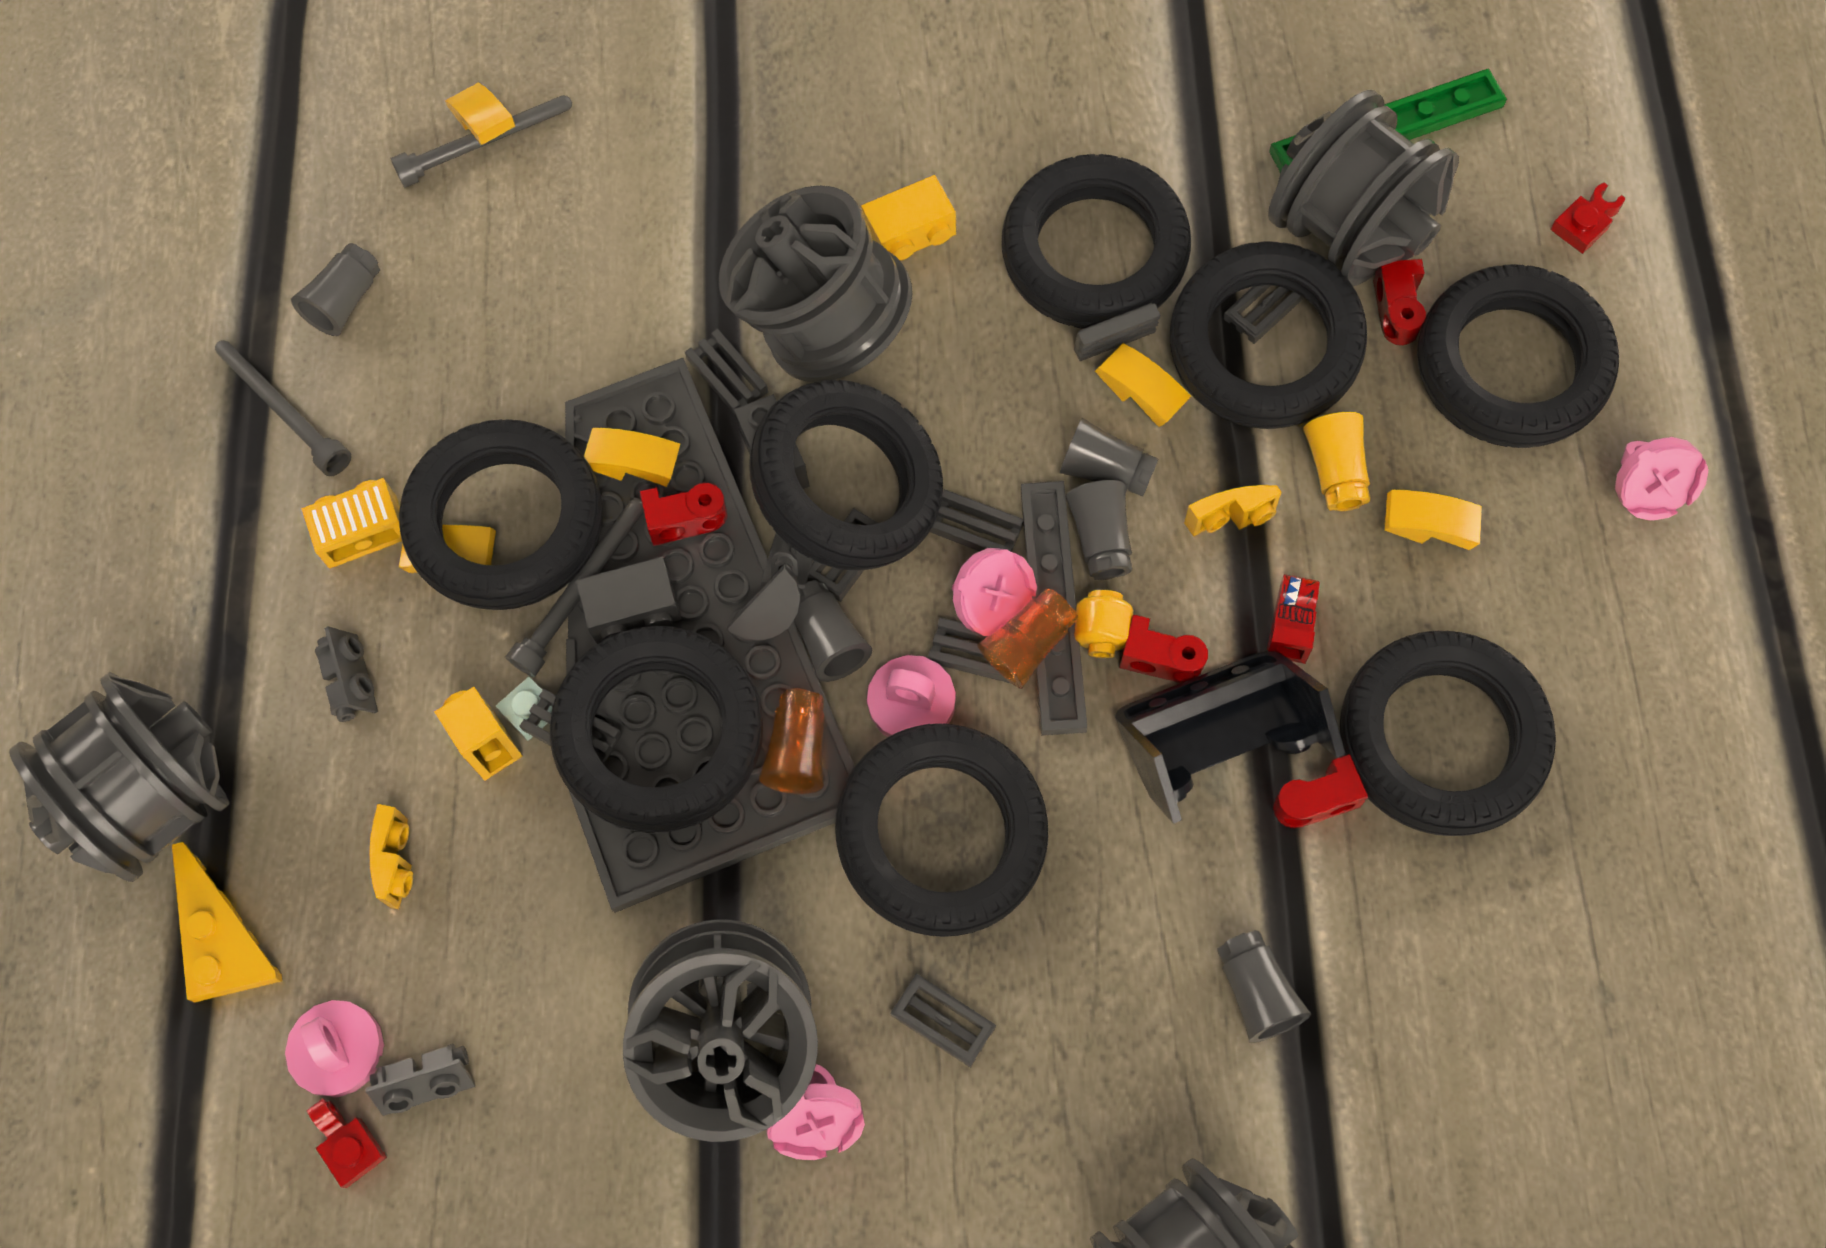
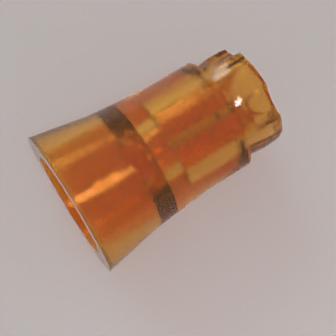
(1028, 637)
(796, 744)

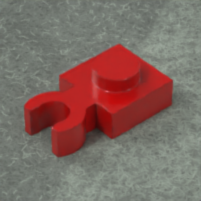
(1587, 220)

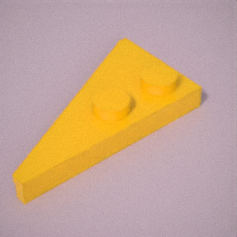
(216, 946)

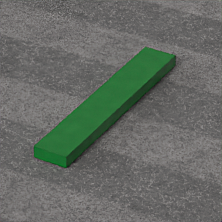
(1431, 109)

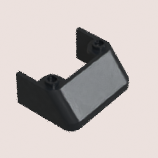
(1222, 717)

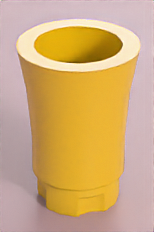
(1340, 459)

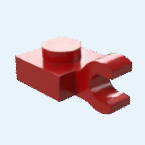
(348, 1148)

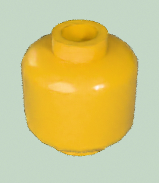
(1103, 623)

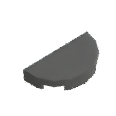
(770, 609)

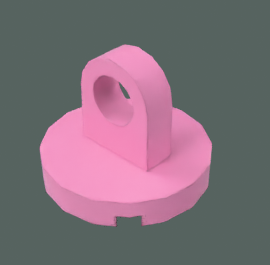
(1660, 477)
(992, 589)
(910, 694)
(334, 1048)
(820, 1121)

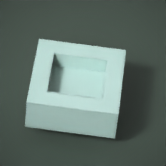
(518, 702)

